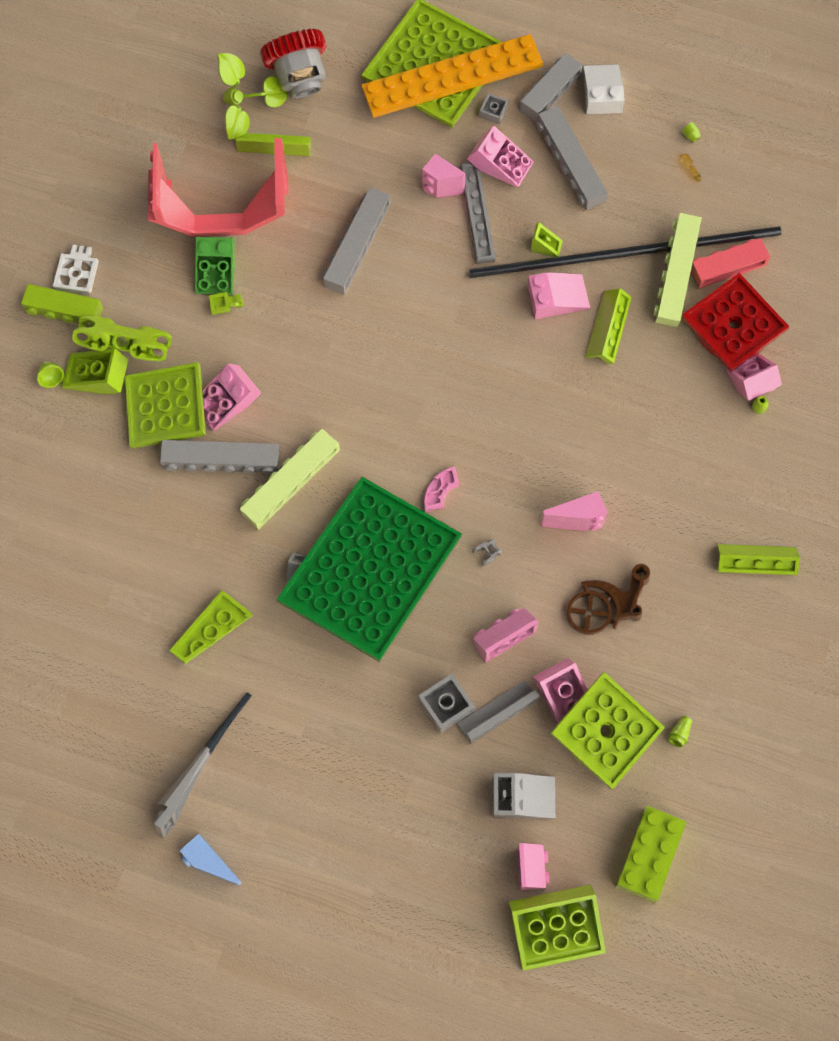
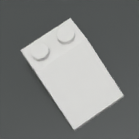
(603, 89)

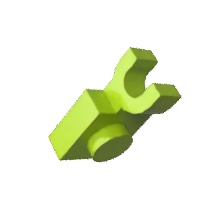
(222, 302)

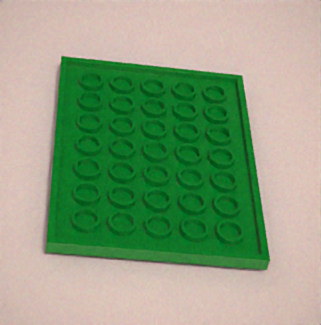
(369, 568)

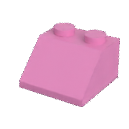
(442, 178)
(755, 377)
(532, 867)

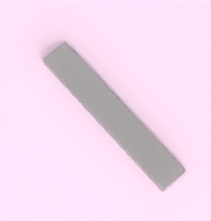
(478, 214)

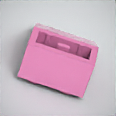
(500, 158)
(227, 395)

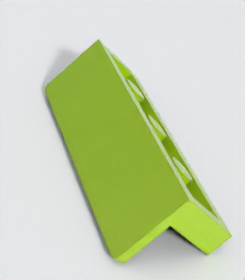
(265, 144)
(609, 325)
(758, 559)

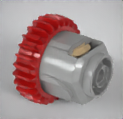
(297, 61)

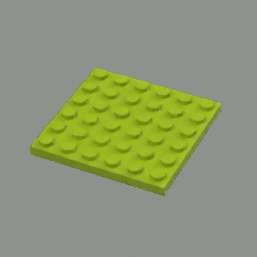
(425, 38)

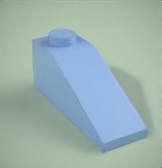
(205, 859)

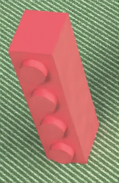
(730, 262)

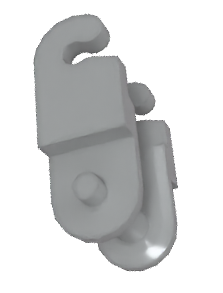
(484, 546)

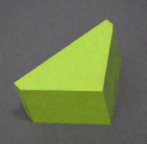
(545, 241)

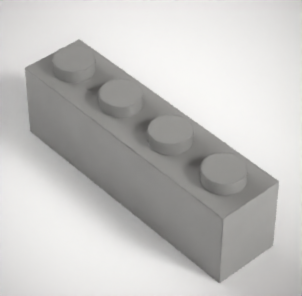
(551, 87)

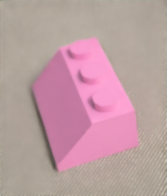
(505, 634)

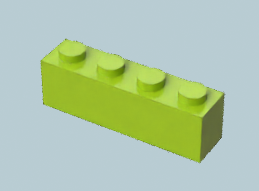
(60, 305)

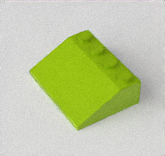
(557, 927)

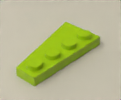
(213, 624)

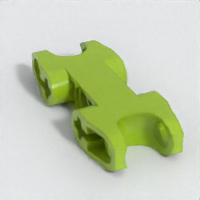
(107, 334)

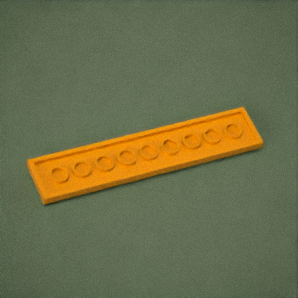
(452, 75)

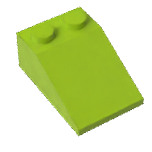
(95, 372)

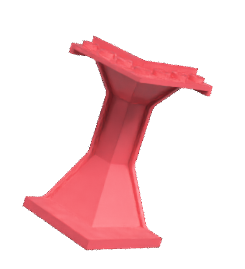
(169, 211)

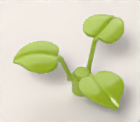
(230, 71)

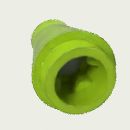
(679, 734)

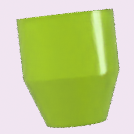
(691, 132)
(759, 407)

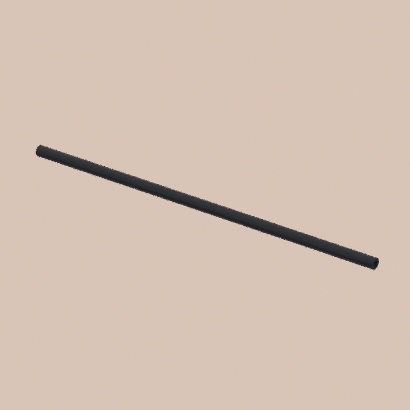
(618, 253)

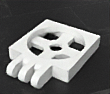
(77, 258)

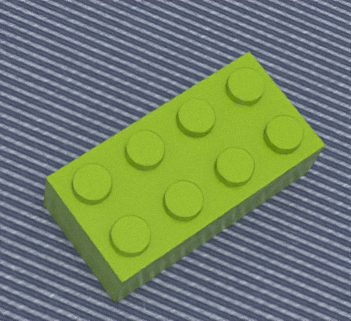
(651, 854)

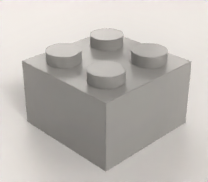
(446, 703)

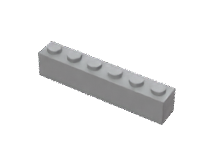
(571, 158)
(356, 241)
(220, 456)

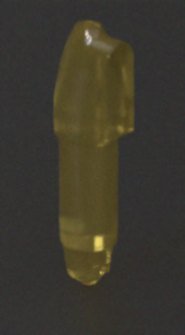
(688, 163)

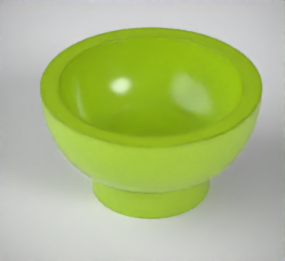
(49, 375)

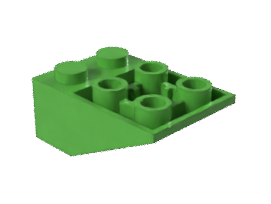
(215, 265)

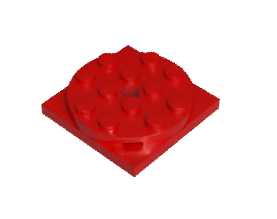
(736, 303)

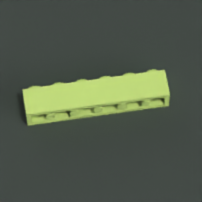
(678, 270)
(289, 479)

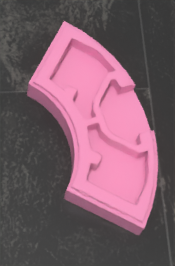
(439, 488)

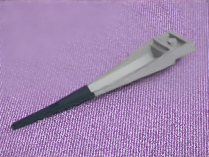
(177, 795)

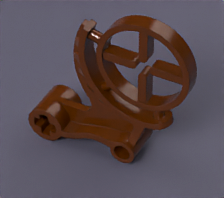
(624, 601)

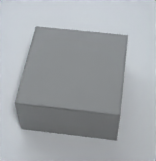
(493, 108)

